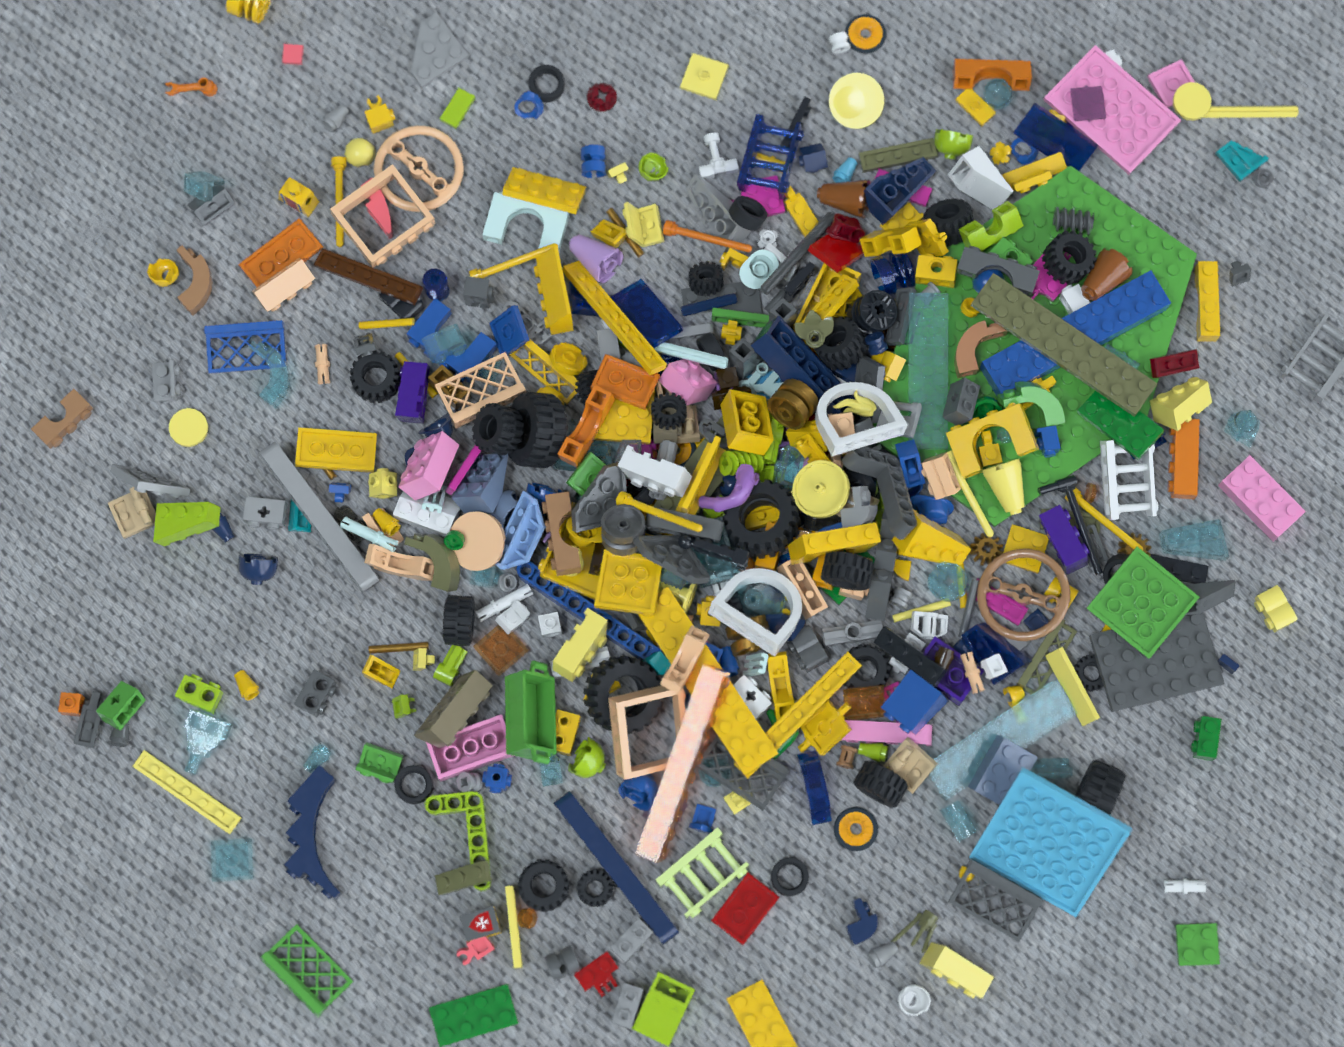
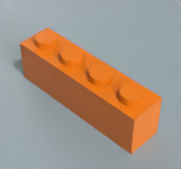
(1184, 460)

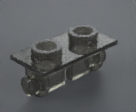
(345, 511)

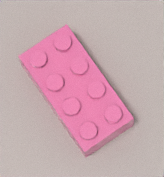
(1261, 498)
(473, 748)

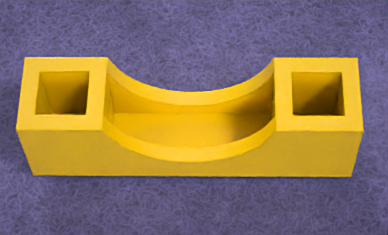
(1208, 301)

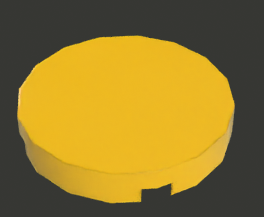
(568, 358)

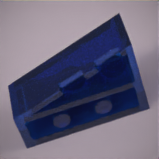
(986, 643)

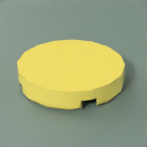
(1191, 101)
(188, 427)

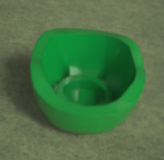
(985, 405)

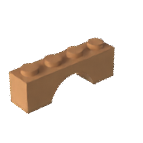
(566, 557)

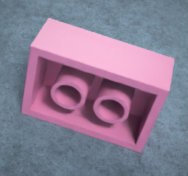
(428, 465)

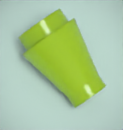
(874, 751)

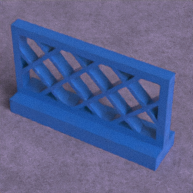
(239, 330)

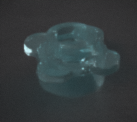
(1003, 436)

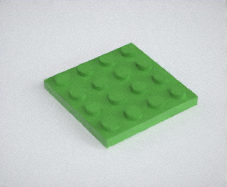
(1142, 602)

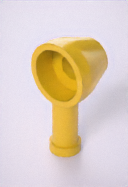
(1016, 694)

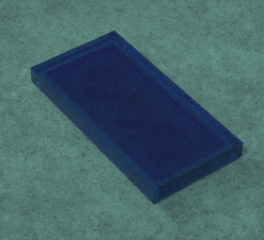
(1053, 135)
(647, 313)

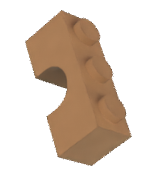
(76, 410)

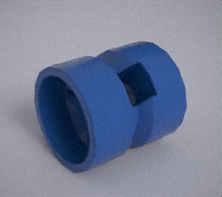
(593, 160)

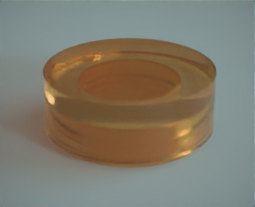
(1090, 492)
(527, 918)

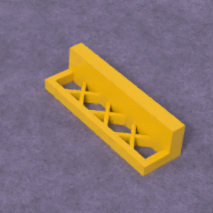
(544, 358)

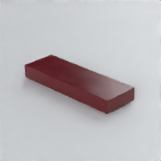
(1174, 363)

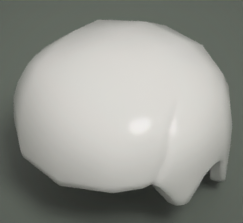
(922, 1000)

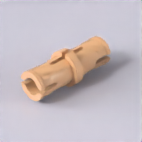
(322, 364)
(972, 672)

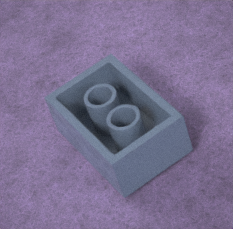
(1000, 769)

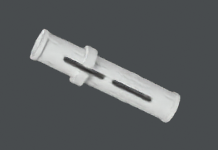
(499, 605)

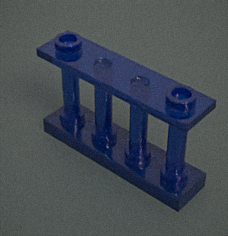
(755, 144)

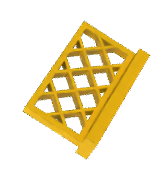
(836, 298)
(701, 477)

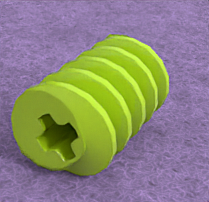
(731, 460)

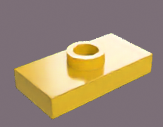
(975, 106)

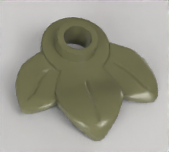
(813, 327)

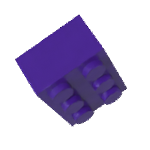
(954, 683)

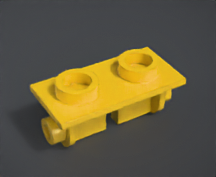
(809, 448)

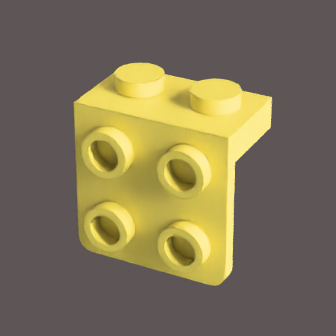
(643, 224)

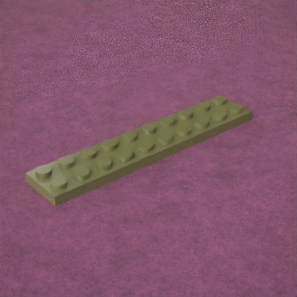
(1064, 344)

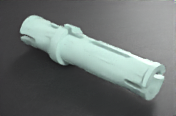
(375, 537)

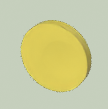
(856, 100)
(821, 489)

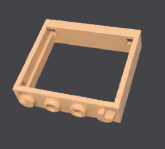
(363, 193)
(619, 729)

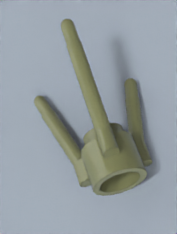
(926, 922)

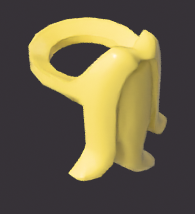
(861, 406)

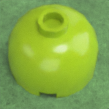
(952, 143)
(588, 759)

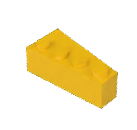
(933, 542)

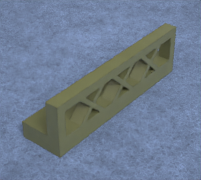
(1037, 658)

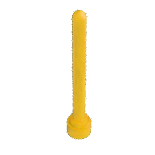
(339, 164)
(479, 273)
(626, 498)
(1104, 520)

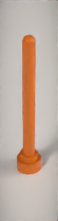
(671, 228)

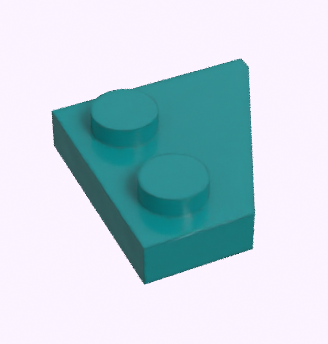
(1240, 160)

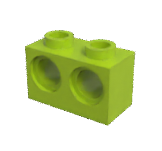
(197, 697)

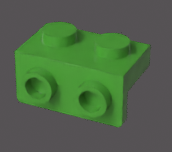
(379, 763)

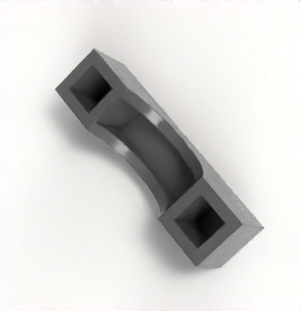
(975, 262)

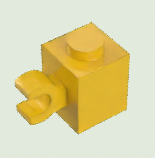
(379, 116)

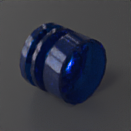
(897, 270)

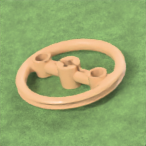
(410, 161)

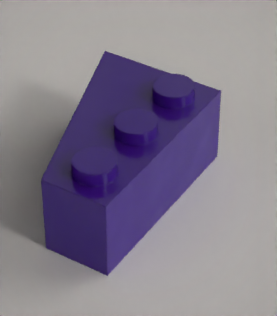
(412, 392)
(1064, 539)

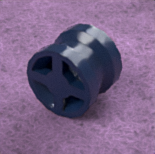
(876, 343)

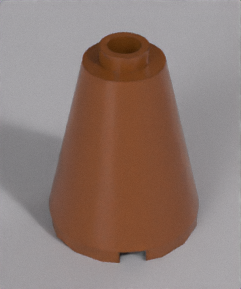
(845, 196)
(1108, 273)

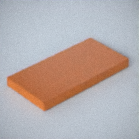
(281, 251)

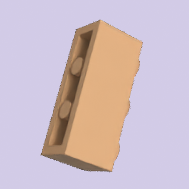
(284, 285)
(811, 597)

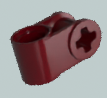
(845, 228)

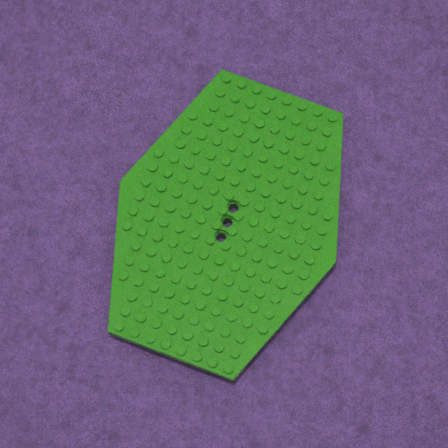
(1115, 228)

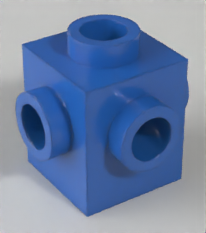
(502, 783)

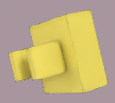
(617, 171)
(420, 659)
(736, 802)

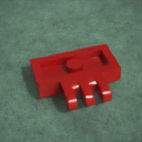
(598, 974)

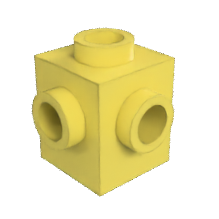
(382, 484)

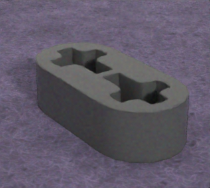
(717, 429)

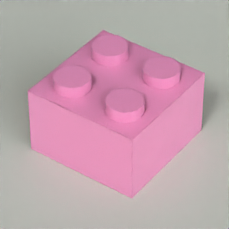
(688, 381)

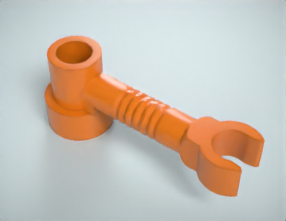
(207, 87)

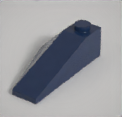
(891, 191)

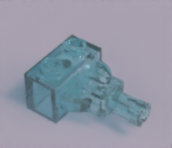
(204, 735)

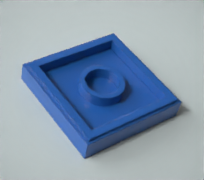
(509, 330)

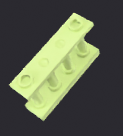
(699, 854)

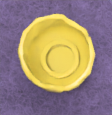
(360, 152)

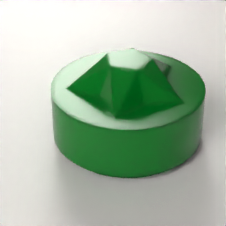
(454, 540)

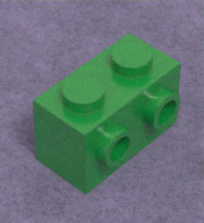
(1206, 738)

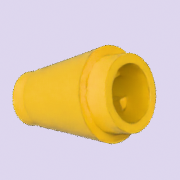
(386, 522)
(246, 686)

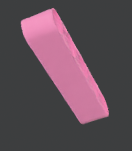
(885, 732)

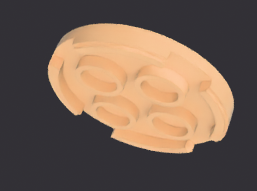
(483, 540)

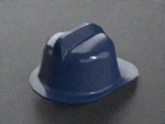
(442, 424)

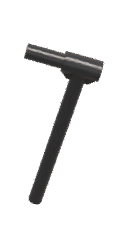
(1068, 485)

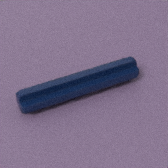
(709, 304)

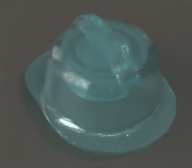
(1243, 427)

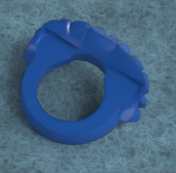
(529, 96)
(1024, 159)

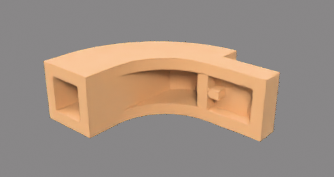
(399, 564)
(685, 659)

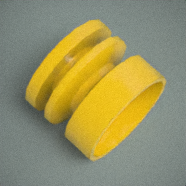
(253, 9)

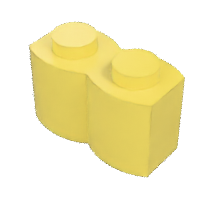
(1275, 609)

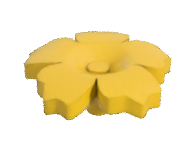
(1000, 153)

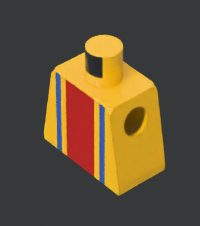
(296, 195)

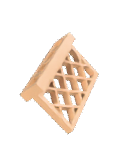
(503, 397)

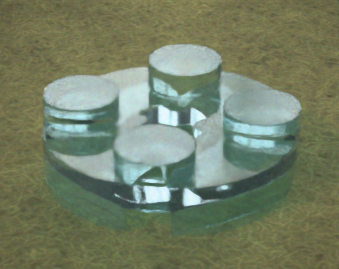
(940, 574)

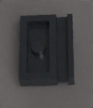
(799, 282)

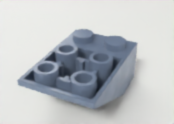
(482, 484)

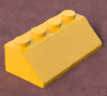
(554, 292)

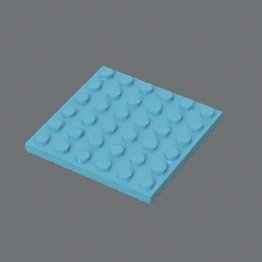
(1050, 842)

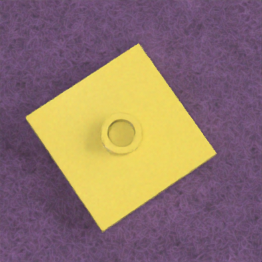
(704, 76)

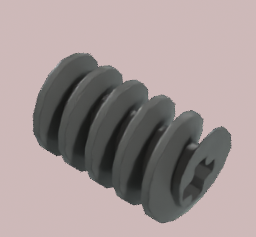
(1073, 221)

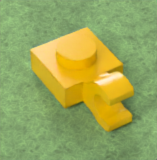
(989, 452)

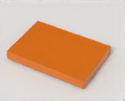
(626, 381)

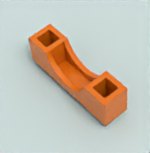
(970, 71)
(594, 414)

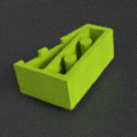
(184, 519)

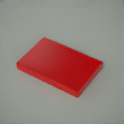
(836, 252)
(745, 908)

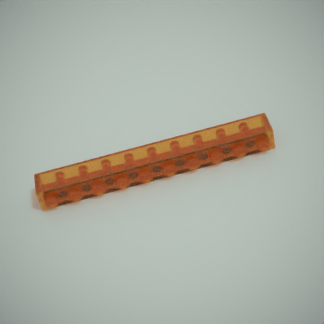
(682, 763)

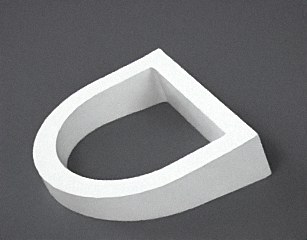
(836, 445)
(745, 626)

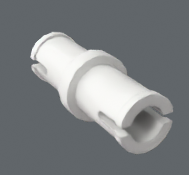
(1184, 886)

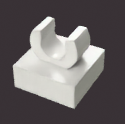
(993, 666)

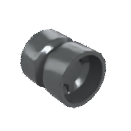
(562, 963)

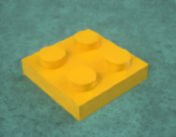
(1025, 539)

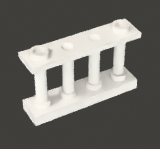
(1112, 489)

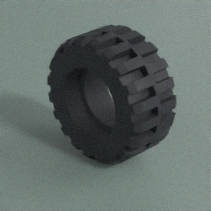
(543, 429)
(775, 538)
(600, 685)
(1101, 786)

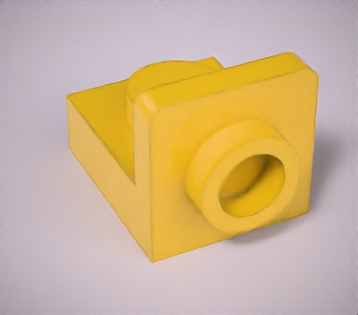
(734, 256)

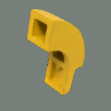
(780, 683)

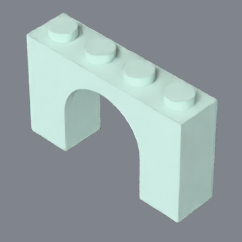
(505, 208)

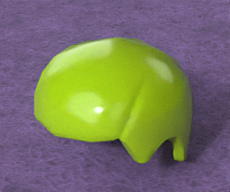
(650, 161)

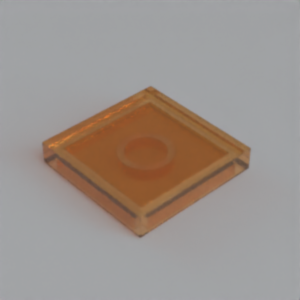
(500, 649)
(865, 702)

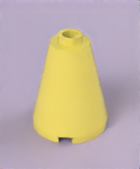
(1007, 485)

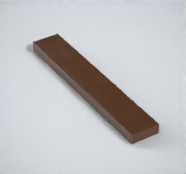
(368, 276)

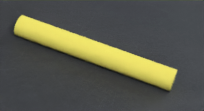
(926, 608)

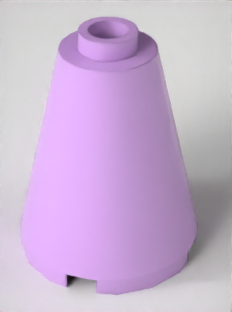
(596, 257)

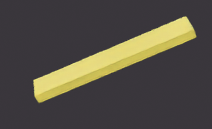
(187, 792)

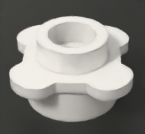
(772, 235)

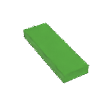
(743, 318)

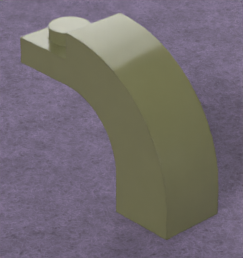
(445, 561)

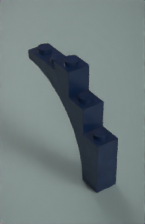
(305, 860)

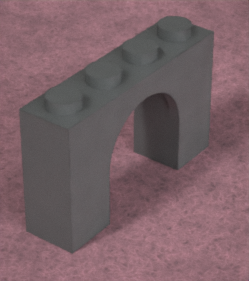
(743, 355)

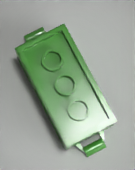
(531, 714)

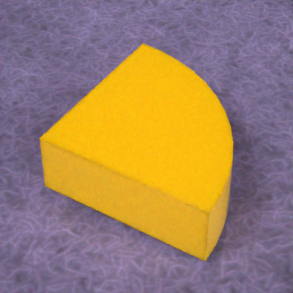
(902, 569)

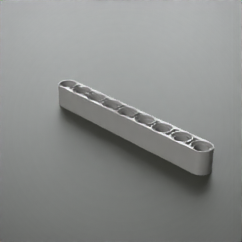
(318, 516)

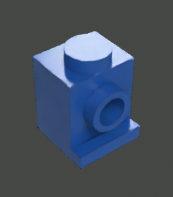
(1048, 441)

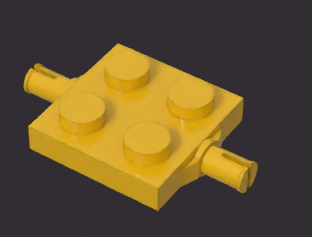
(931, 240)
(825, 728)

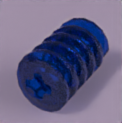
(436, 284)

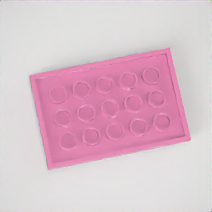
(1134, 117)

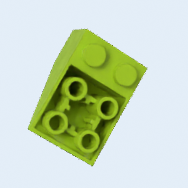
(663, 1009)

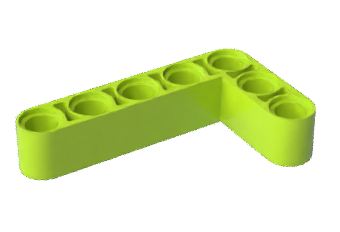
(471, 812)

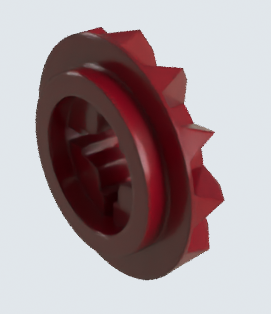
(598, 104)

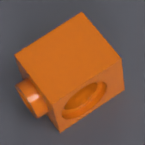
(71, 704)

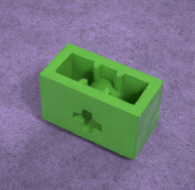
(120, 705)

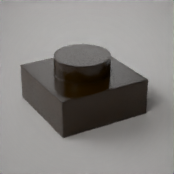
(727, 378)

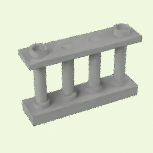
(1331, 375)

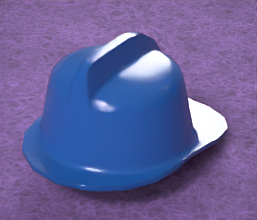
(933, 509)

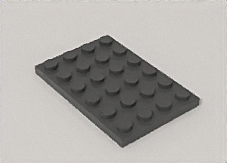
(1178, 667)

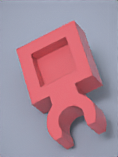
(477, 948)

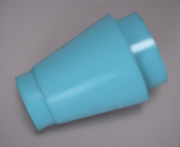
(845, 171)

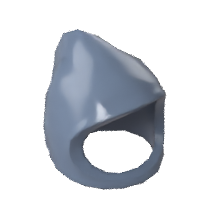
(505, 507)

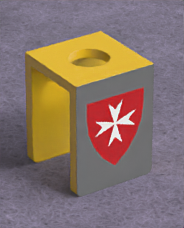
(480, 924)

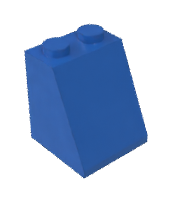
(913, 703)

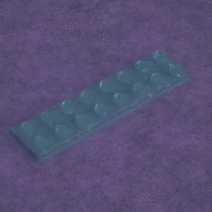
(928, 367)
(1020, 725)

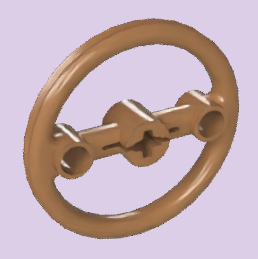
(985, 586)

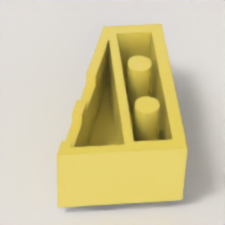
(1181, 403)
(581, 647)
(957, 970)

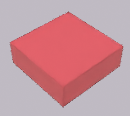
(292, 54)

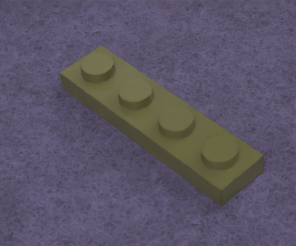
(897, 155)

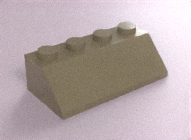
(454, 709)

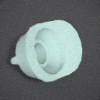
(758, 268)

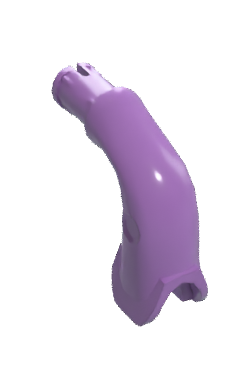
(744, 485)

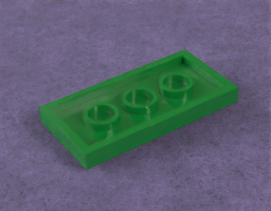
(1129, 432)
(473, 1015)

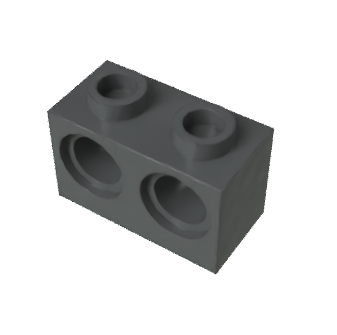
(478, 292)
(310, 691)

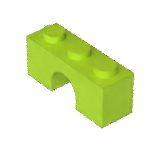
(1005, 222)

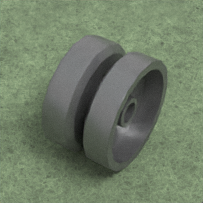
(620, 528)

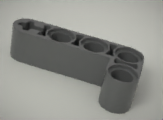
(711, 529)

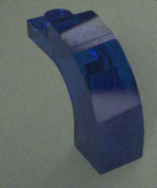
(815, 787)

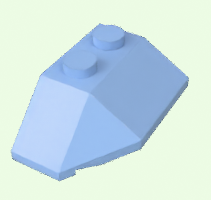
(522, 532)

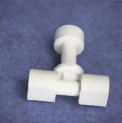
(717, 164)

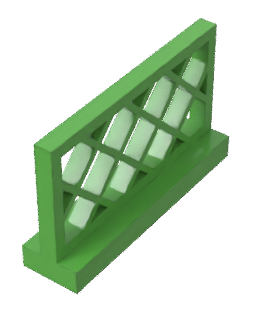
(293, 983)

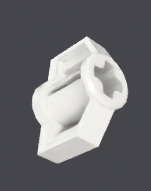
(929, 624)

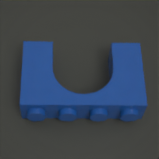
(431, 321)

